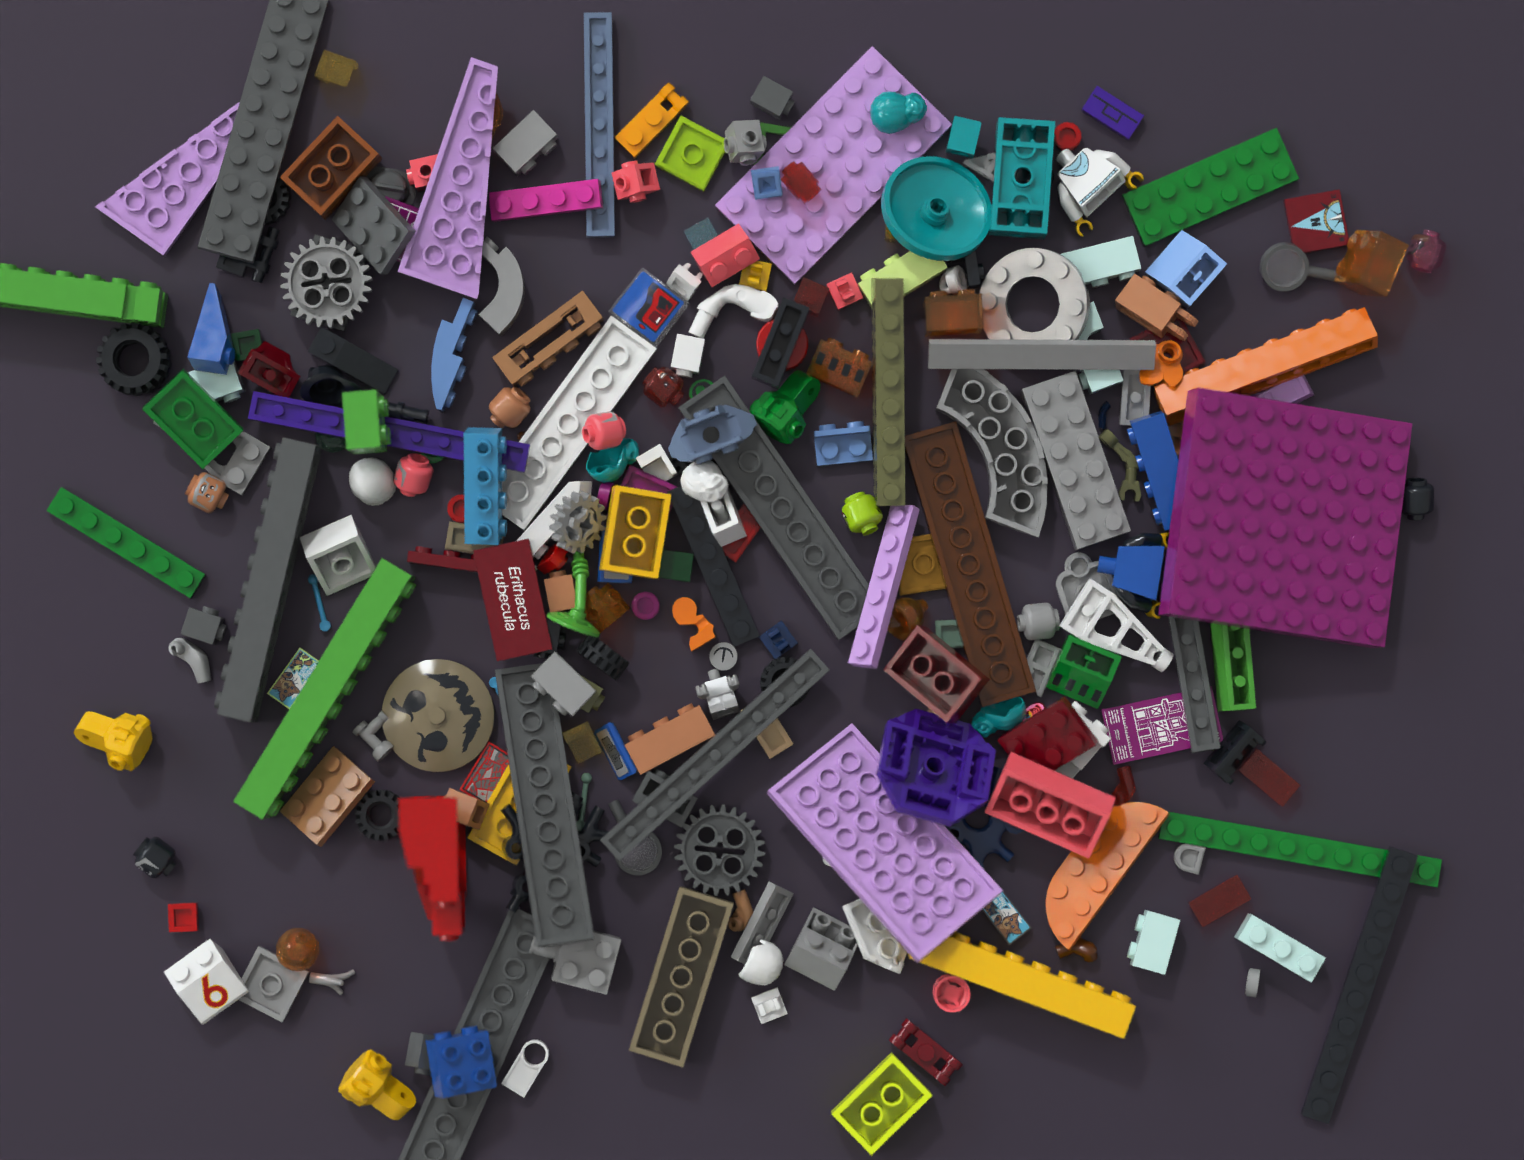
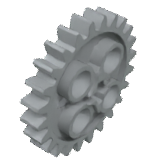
(328, 308)

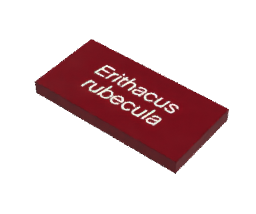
(512, 600)

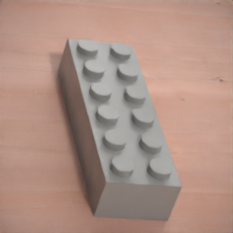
(1075, 460)

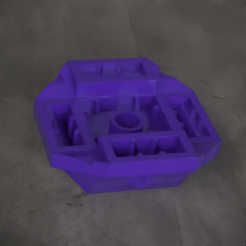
(955, 753)

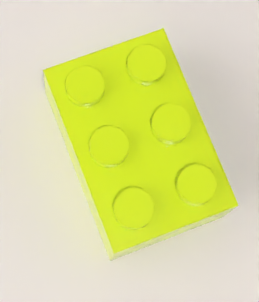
(881, 1103)

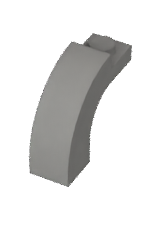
(510, 295)

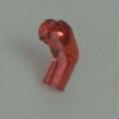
(1126, 787)

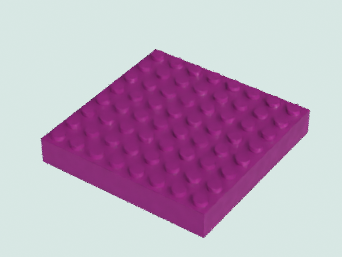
(1285, 518)

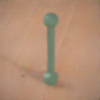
(586, 779)

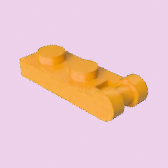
(650, 121)

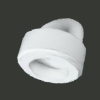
(955, 279)

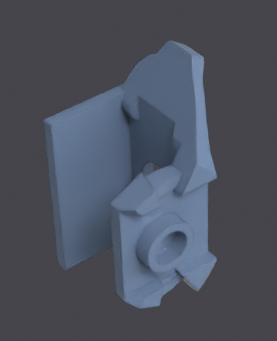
(733, 427)

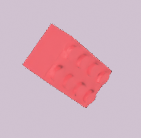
(1050, 805)

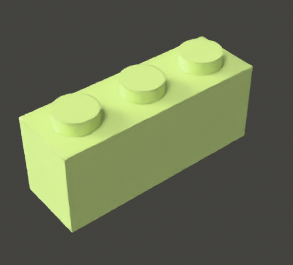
(911, 267)

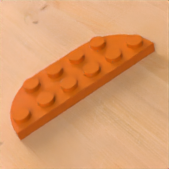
(1086, 883)

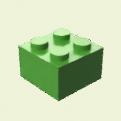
(366, 422)

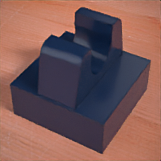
(778, 639)

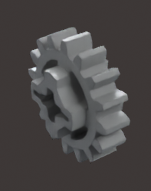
(577, 522)

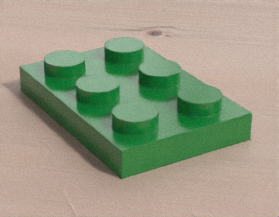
(193, 418)

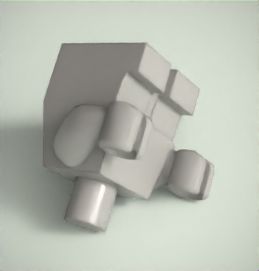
(719, 694)

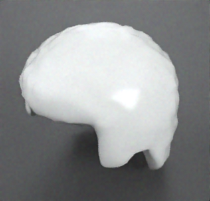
(372, 481)
(763, 964)

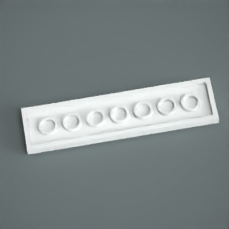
(556, 434)

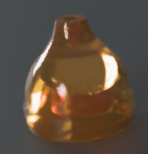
(906, 616)
(297, 949)

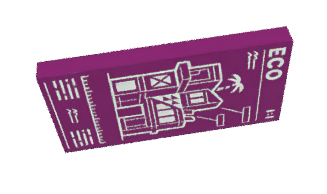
(1149, 728)

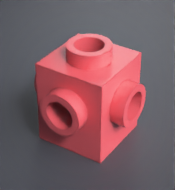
(635, 181)

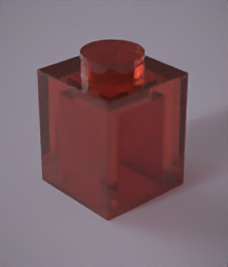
(812, 295)

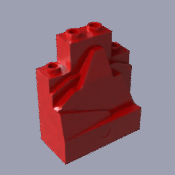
(437, 853)

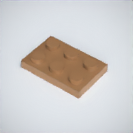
(327, 796)

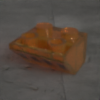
(840, 367)

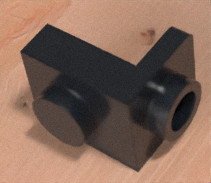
(974, 271)

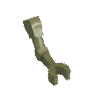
(1131, 466)

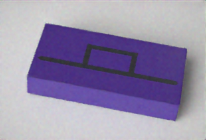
(1112, 112)

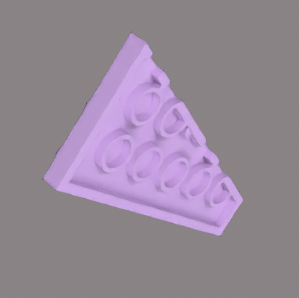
(172, 189)

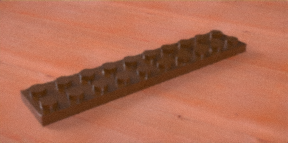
(968, 562)

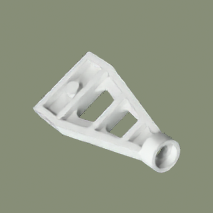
(1087, 611)

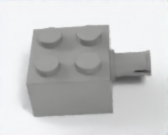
(583, 963)

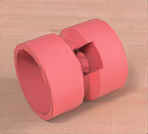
(951, 993)

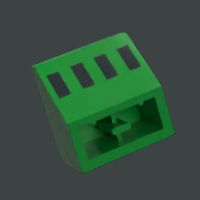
(1083, 671)

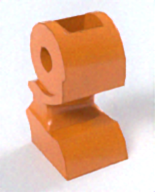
(685, 613)

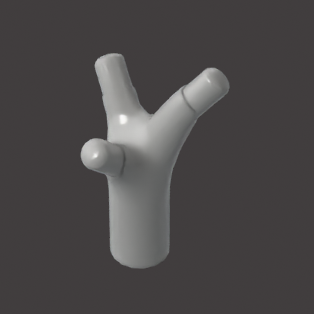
(333, 981)

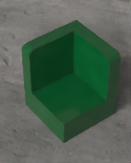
(676, 565)

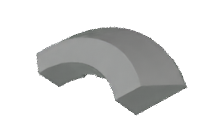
(1007, 445)

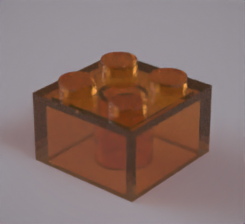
(1370, 263)
(953, 314)

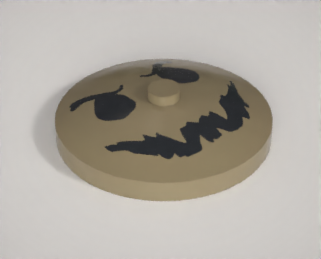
(438, 715)

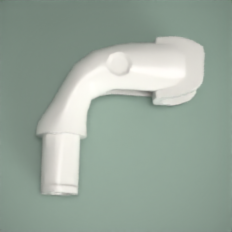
(760, 304)

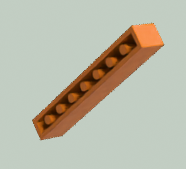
(1274, 361)

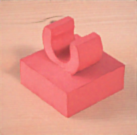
(845, 291)

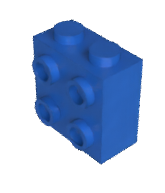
(461, 1062)

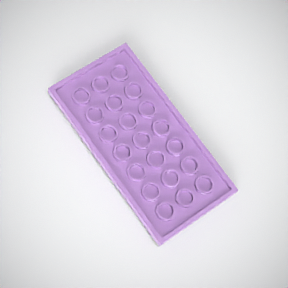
(845, 157)
(896, 863)

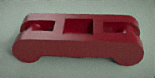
(925, 1052)

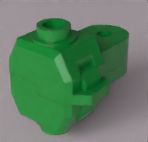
(782, 411)

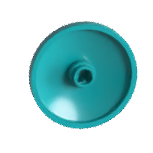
(936, 208)

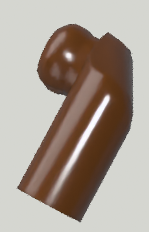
(1082, 948)

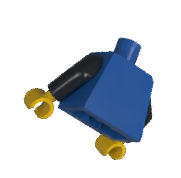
(1137, 570)

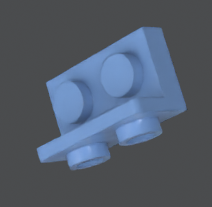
(843, 444)

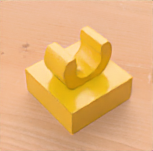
(756, 275)

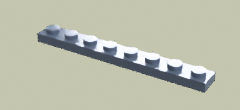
(599, 119)

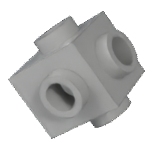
(744, 142)

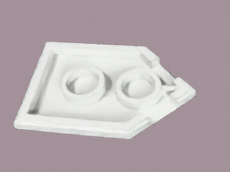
(873, 938)

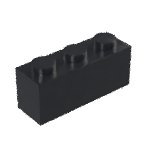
(780, 343)

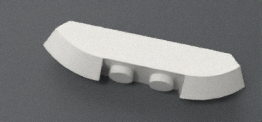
(539, 531)

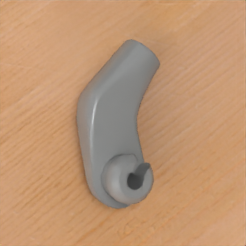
(193, 656)

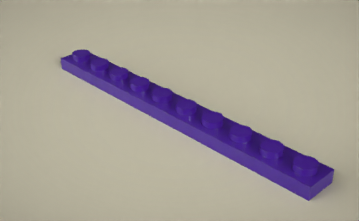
(404, 434)

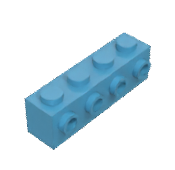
(484, 486)

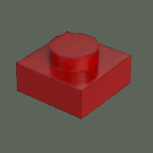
(553, 559)
(183, 917)

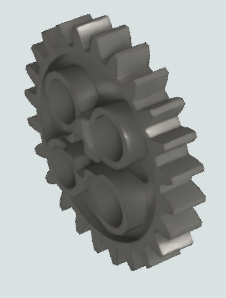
(717, 876)

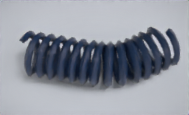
(1102, 417)

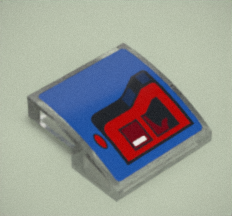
(649, 307)

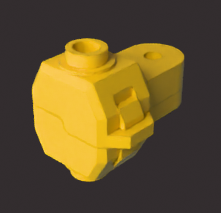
(122, 738)
(371, 1083)

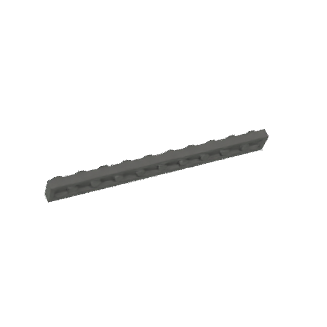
(714, 754)

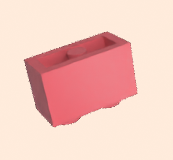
(725, 255)

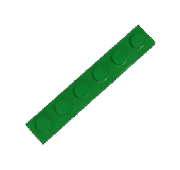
(126, 542)

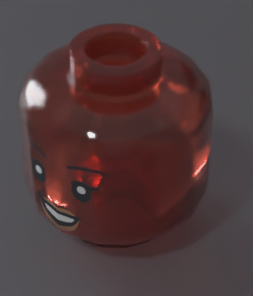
(663, 387)

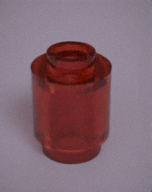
(800, 181)

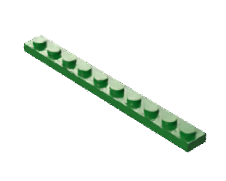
(1289, 847)

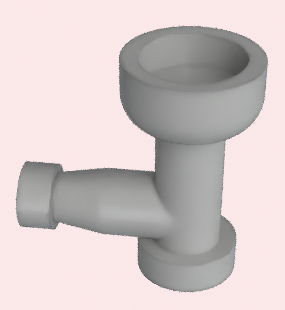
(367, 732)

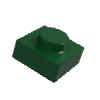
(244, 342)

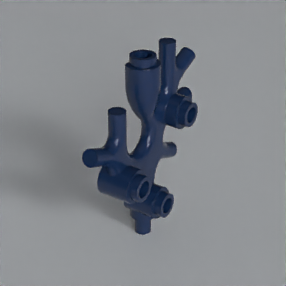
(989, 838)

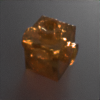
(604, 606)

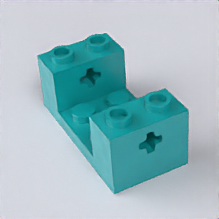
(1017, 207)

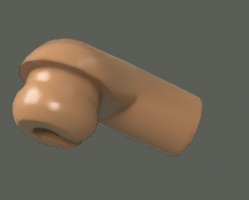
(742, 913)

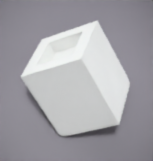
(657, 463)

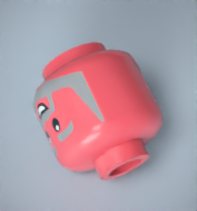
(604, 430)
(413, 474)

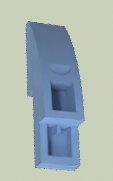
(445, 365)

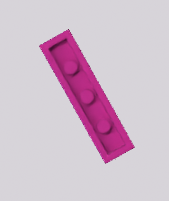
(545, 200)

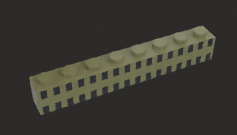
(888, 391)

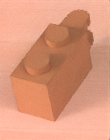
(1153, 308)

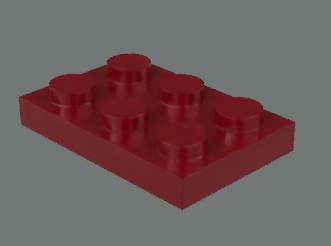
(1050, 736)

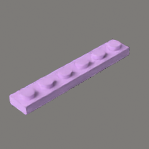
(883, 586)

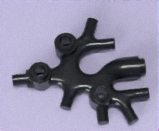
(588, 834)

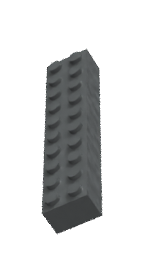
(269, 580)

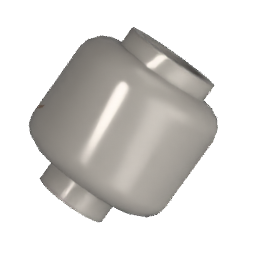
(1038, 621)

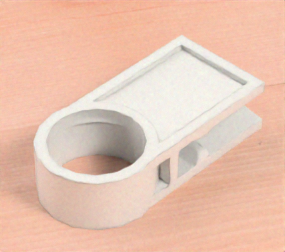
(523, 1073)

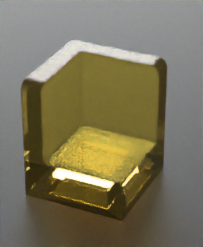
(335, 68)
(582, 742)

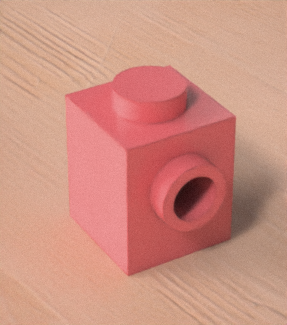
(421, 171)

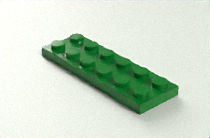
(1210, 187)

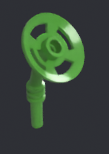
(576, 617)

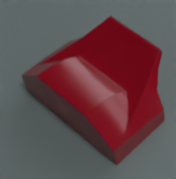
(270, 369)

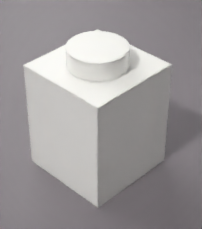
(687, 355)

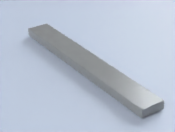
(1041, 354)

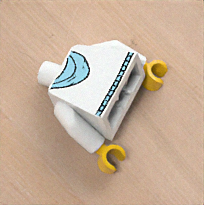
(1089, 181)

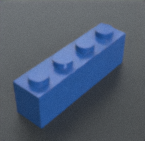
(1158, 461)

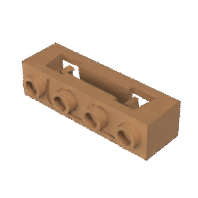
(566, 342)

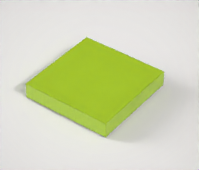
(691, 153)

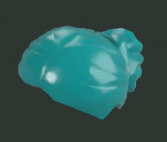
(896, 112)
(611, 463)
(999, 716)

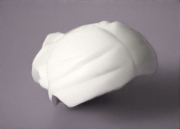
(704, 482)

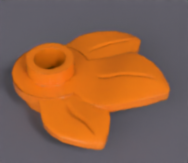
(1165, 368)

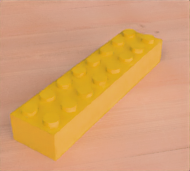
(1032, 983)

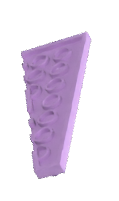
(453, 208)

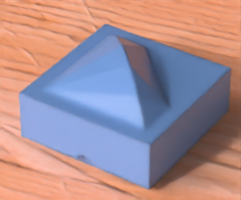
(766, 182)

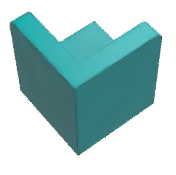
(963, 137)

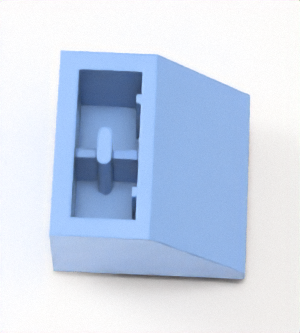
(1185, 268)

